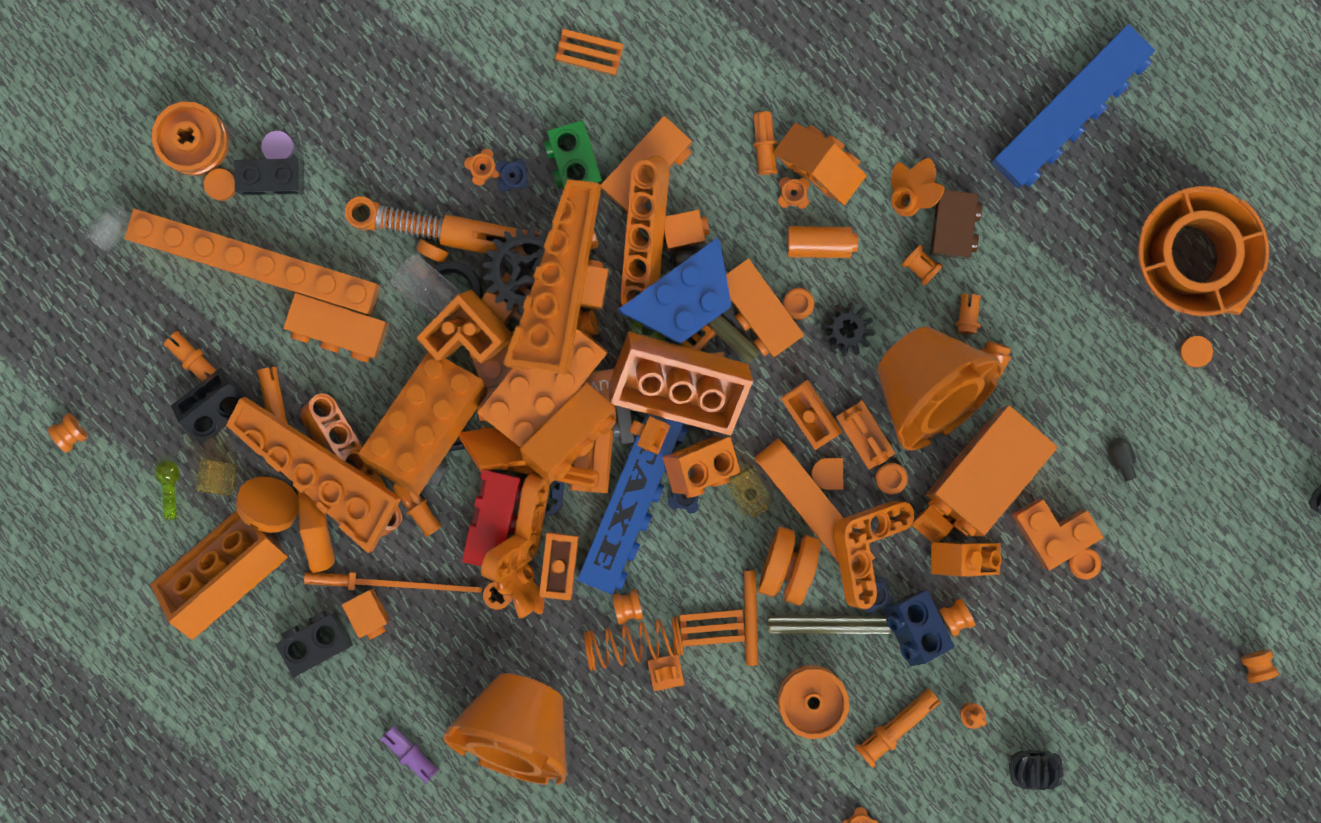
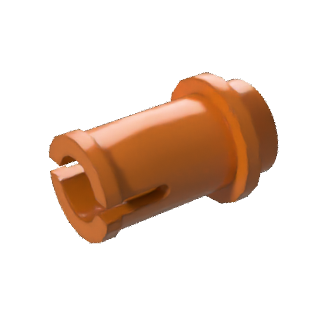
(968, 315)

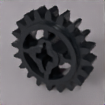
(506, 251)

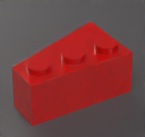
(493, 514)

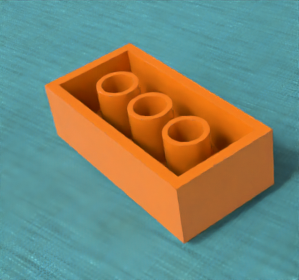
(679, 383)
(531, 397)
(423, 423)

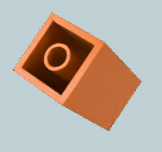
(990, 472)

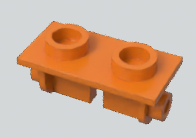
(865, 435)

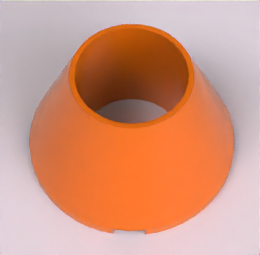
(1238, 241)
(934, 384)
(514, 730)

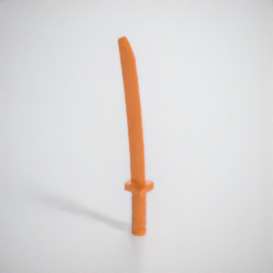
(350, 581)

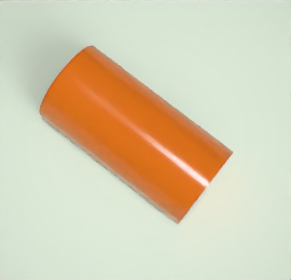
(811, 414)

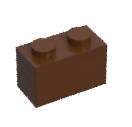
(955, 225)

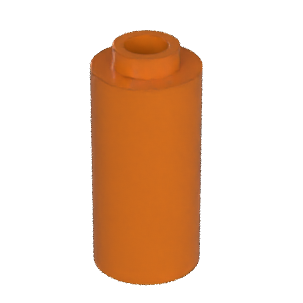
(821, 242)

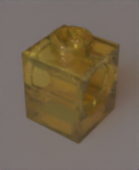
(216, 477)

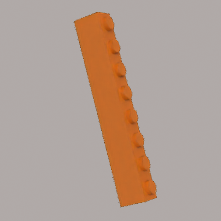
(252, 262)

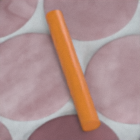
(750, 611)

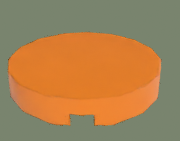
(267, 504)

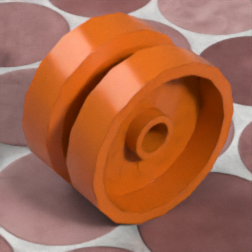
(173, 131)
(794, 567)
(826, 715)

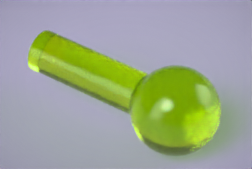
(167, 474)

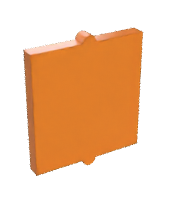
(491, 449)

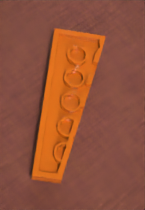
(552, 309)
(337, 487)

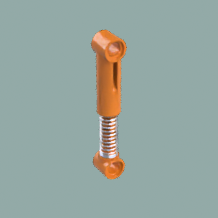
(450, 230)

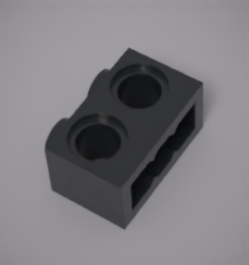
(269, 177)
(208, 401)
(317, 649)

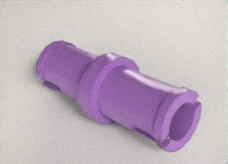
(409, 754)

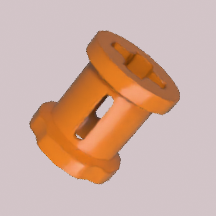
(922, 265)
(498, 604)

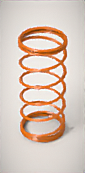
(589, 636)

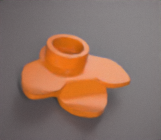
(916, 183)
(523, 591)

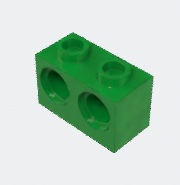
(580, 156)

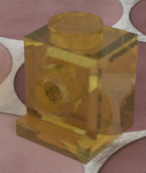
(740, 484)

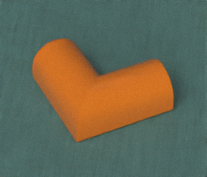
(315, 534)

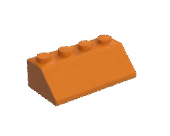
(216, 574)

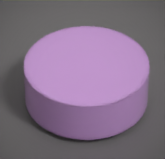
(277, 145)

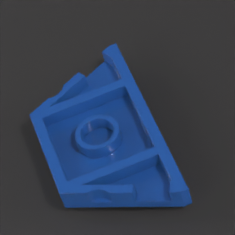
(684, 297)

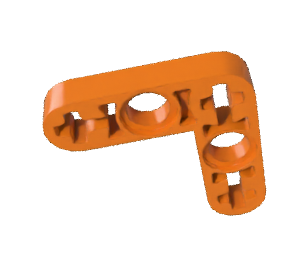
(858, 545)
(522, 546)

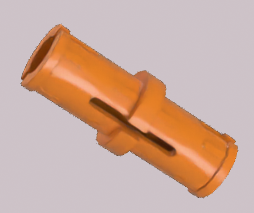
(189, 356)

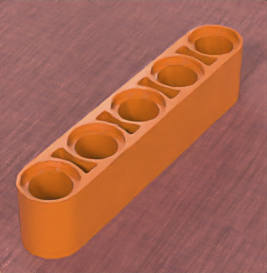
(651, 220)
(349, 445)
(803, 495)

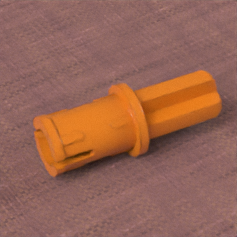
(765, 143)
(418, 510)
(972, 715)

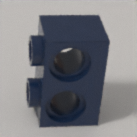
(924, 625)

